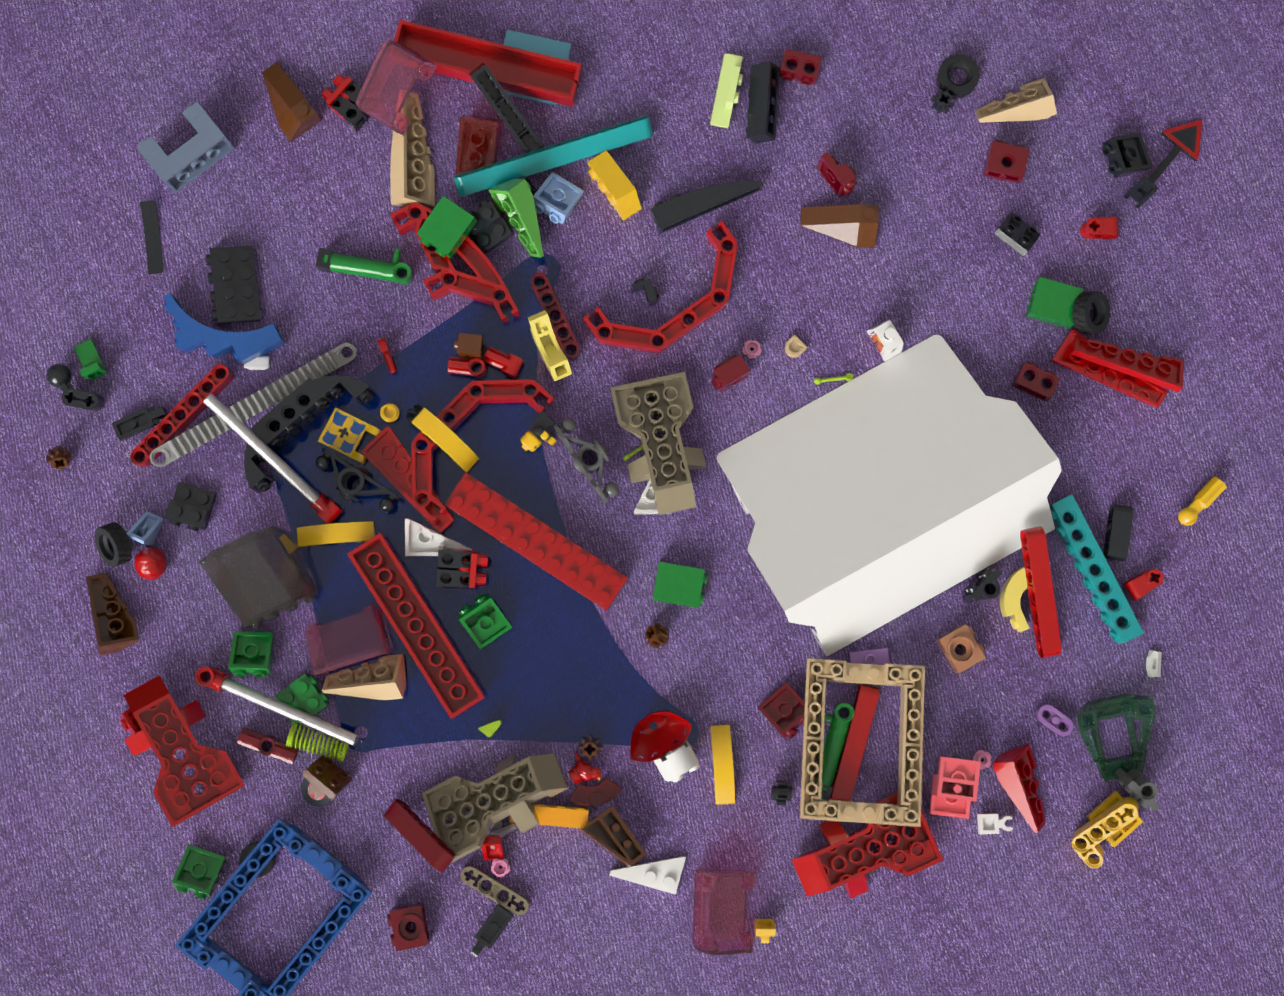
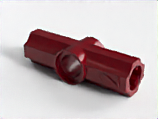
(255, 741)

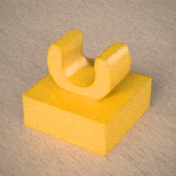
(764, 929)

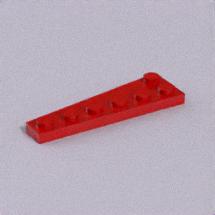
(396, 465)

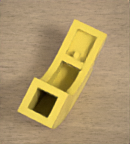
(548, 346)
(1010, 599)

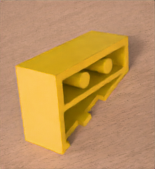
(614, 184)

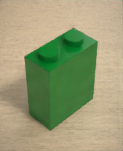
(446, 227)
(1052, 302)
(679, 585)

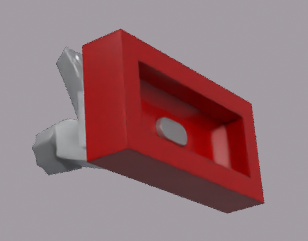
(492, 845)

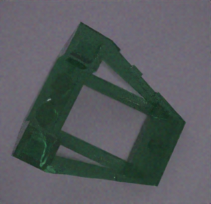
(1106, 708)

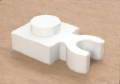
(990, 823)

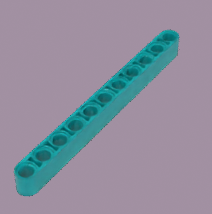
(553, 156)

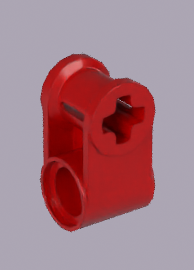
(1100, 228)
(1141, 584)

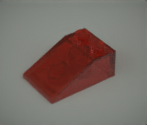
(477, 142)

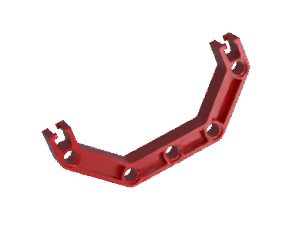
(676, 328)
(460, 408)

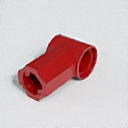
(506, 363)
(465, 366)

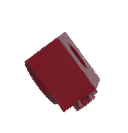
(1014, 155)
(729, 373)
(402, 936)

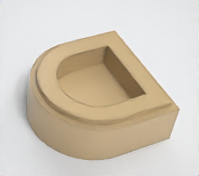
(795, 347)

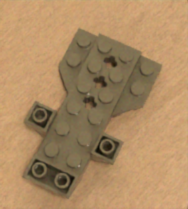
(665, 458)
(508, 793)

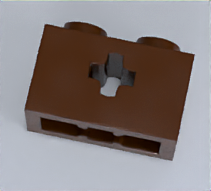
(470, 346)

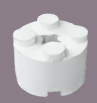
(677, 762)

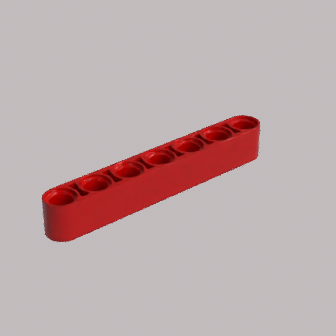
(191, 411)
(1040, 592)
(855, 743)

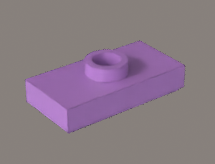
(874, 656)

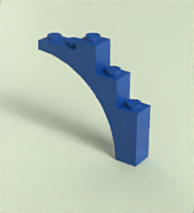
(219, 343)

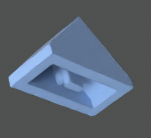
(146, 528)

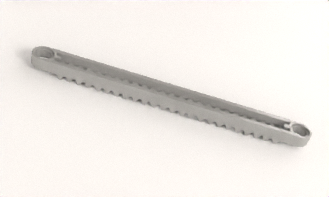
(252, 404)

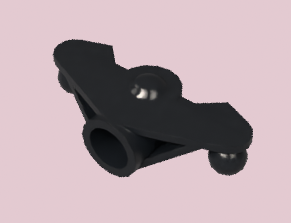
(323, 462)

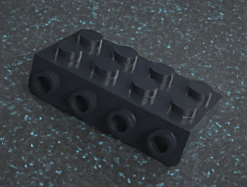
(233, 285)

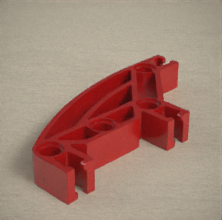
(479, 288)

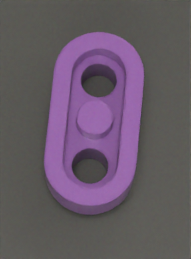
(1054, 719)

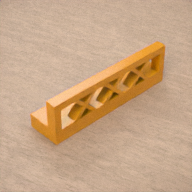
(560, 815)

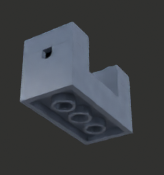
(193, 156)

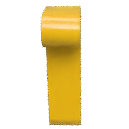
(1108, 828)

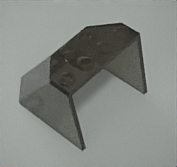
(261, 575)

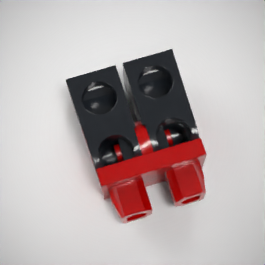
(343, 101)
(459, 566)

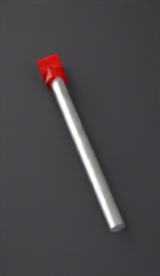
(326, 508)
(221, 681)

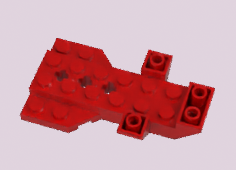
(165, 731)
(848, 857)

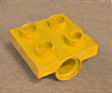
(1121, 834)

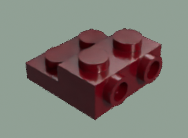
(840, 178)
(784, 711)

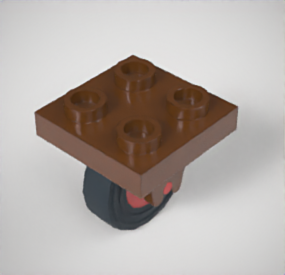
(323, 782)

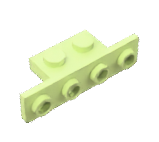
(726, 90)

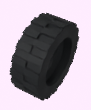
(958, 61)
(1101, 312)
(113, 544)

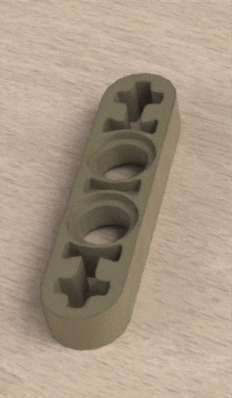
(493, 892)

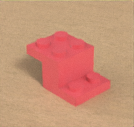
(954, 787)

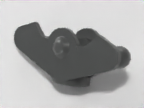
(568, 426)

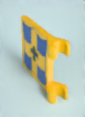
(345, 433)

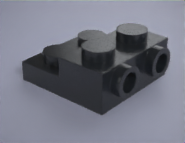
(1126, 155)
(490, 227)
(190, 506)

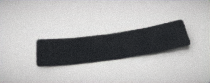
(152, 237)

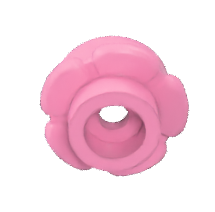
(751, 344)
(987, 759)
(500, 872)

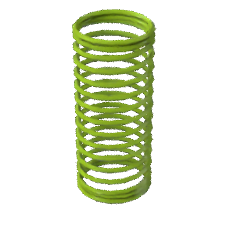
(291, 735)

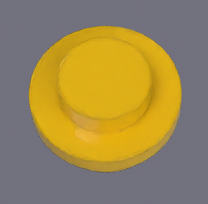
(389, 412)

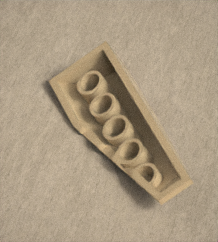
(410, 166)

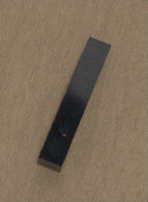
(505, 108)
(699, 202)

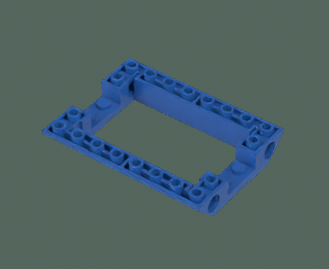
(208, 953)

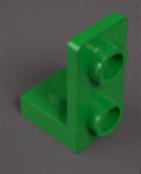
(90, 359)

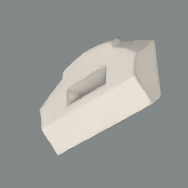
(258, 363)
(1153, 664)

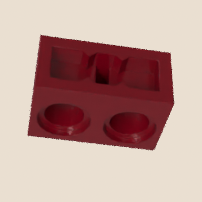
(801, 62)
(1035, 386)

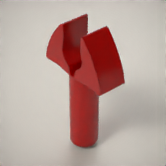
(384, 348)

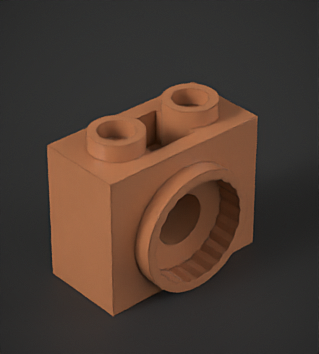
(972, 651)

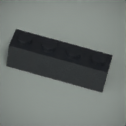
(763, 102)

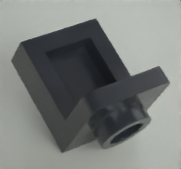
(650, 292)

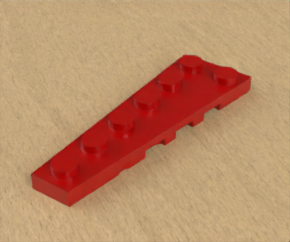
(1161, 371)
(1124, 383)

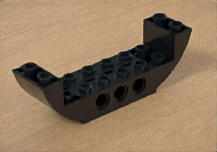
(320, 394)

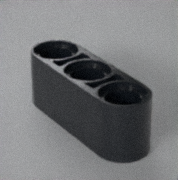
(1118, 532)

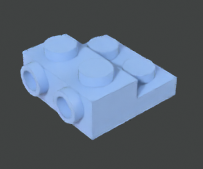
(557, 198)

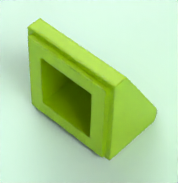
(491, 728)

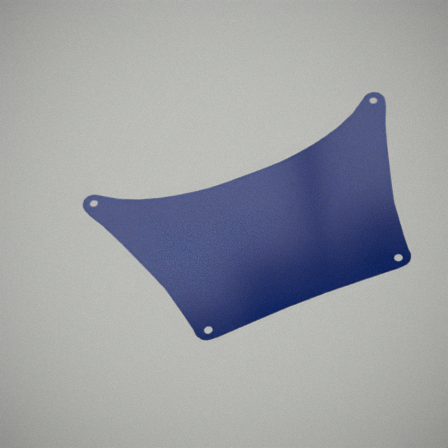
(558, 665)

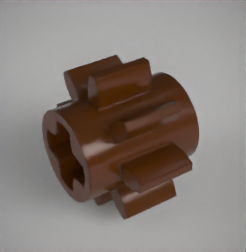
(58, 457)
(657, 635)
(584, 747)

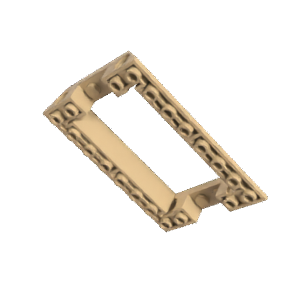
(912, 681)

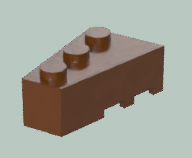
(613, 836)

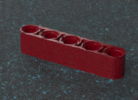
(554, 307)
(419, 835)

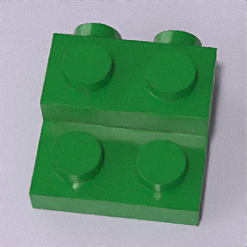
(484, 620)
(251, 653)
(304, 696)
(198, 872)

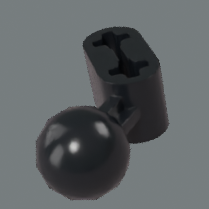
(60, 377)

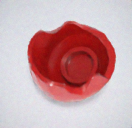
(150, 563)

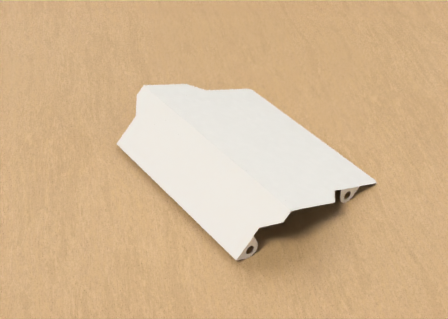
(889, 492)

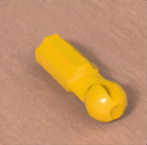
(1202, 500)

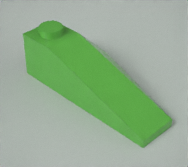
(519, 205)

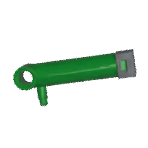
(329, 261)
(834, 745)

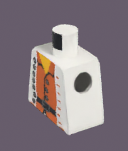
(886, 340)

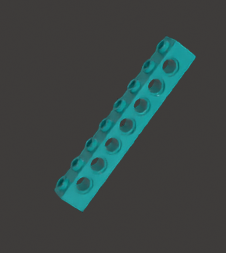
(1104, 574)

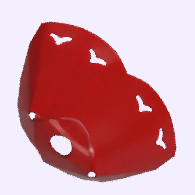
(658, 739)

